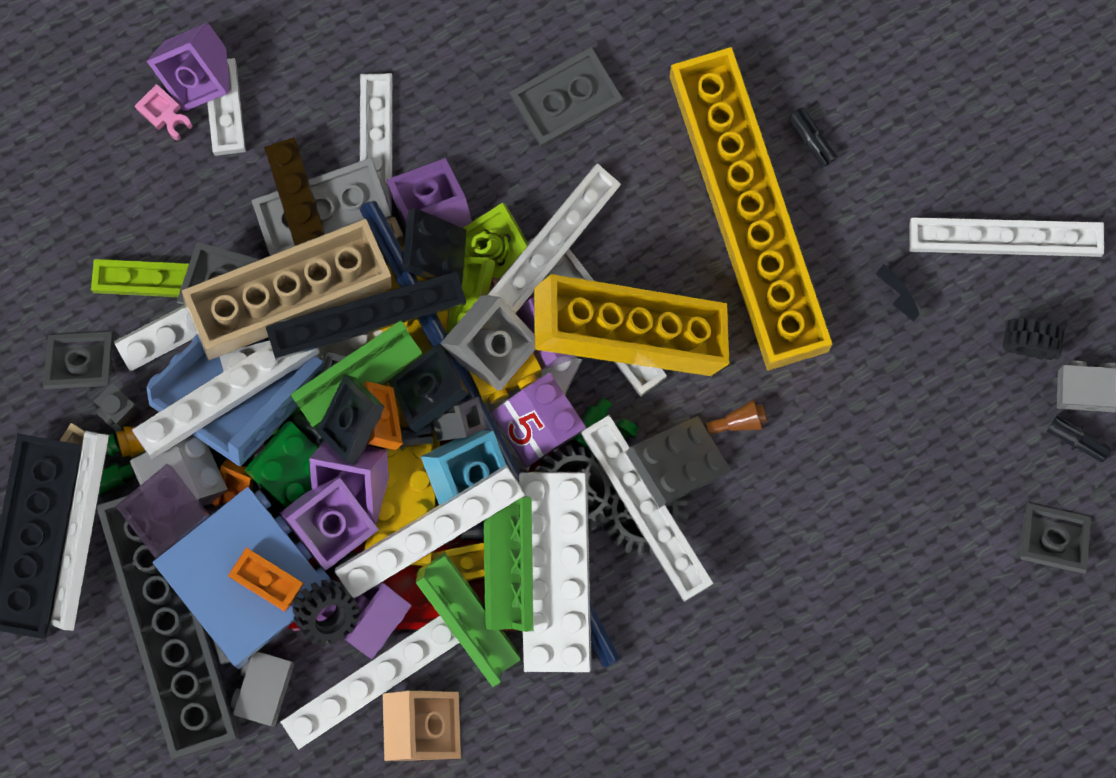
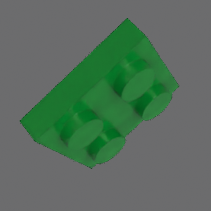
(284, 465)

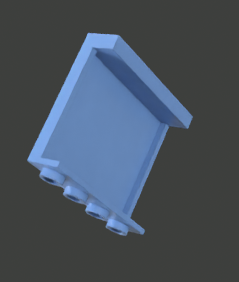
(247, 425)
(203, 559)

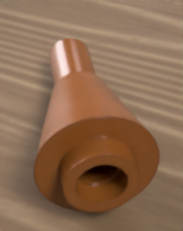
(742, 419)

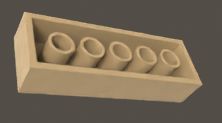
(285, 286)

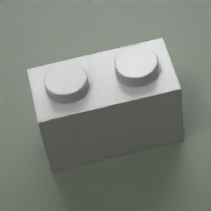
(1087, 387)
(262, 688)

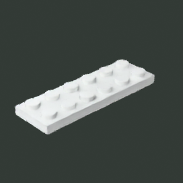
(559, 573)

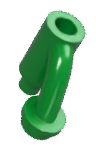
(599, 412)
(114, 476)

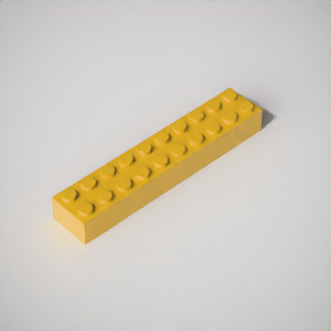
(750, 209)

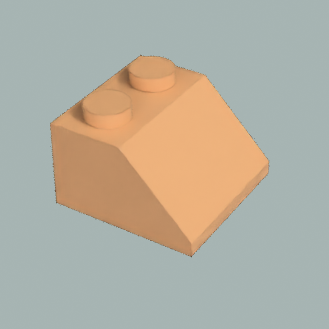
(421, 725)

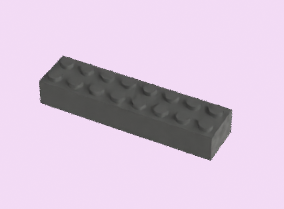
(171, 646)

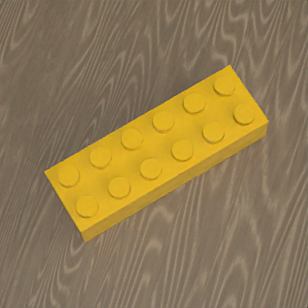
(630, 325)

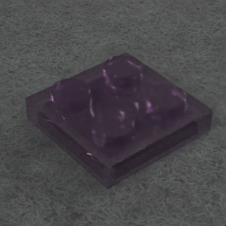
(162, 510)

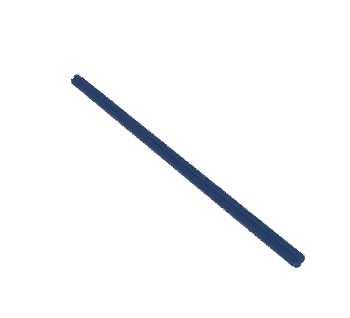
(436, 334)

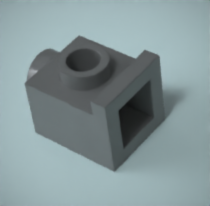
(116, 408)
(460, 420)

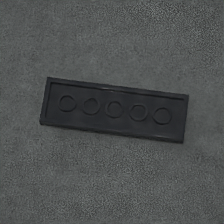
(34, 531)

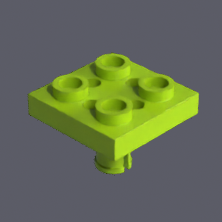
(495, 245)

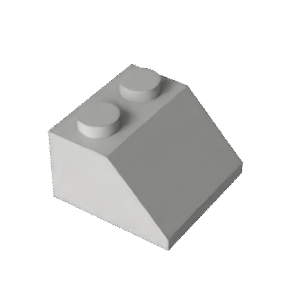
(490, 341)
(192, 463)

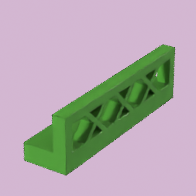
(381, 361)
(505, 560)
(465, 617)

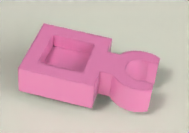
(162, 110)

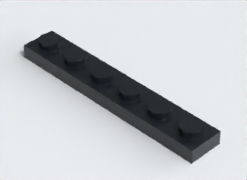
(365, 315)

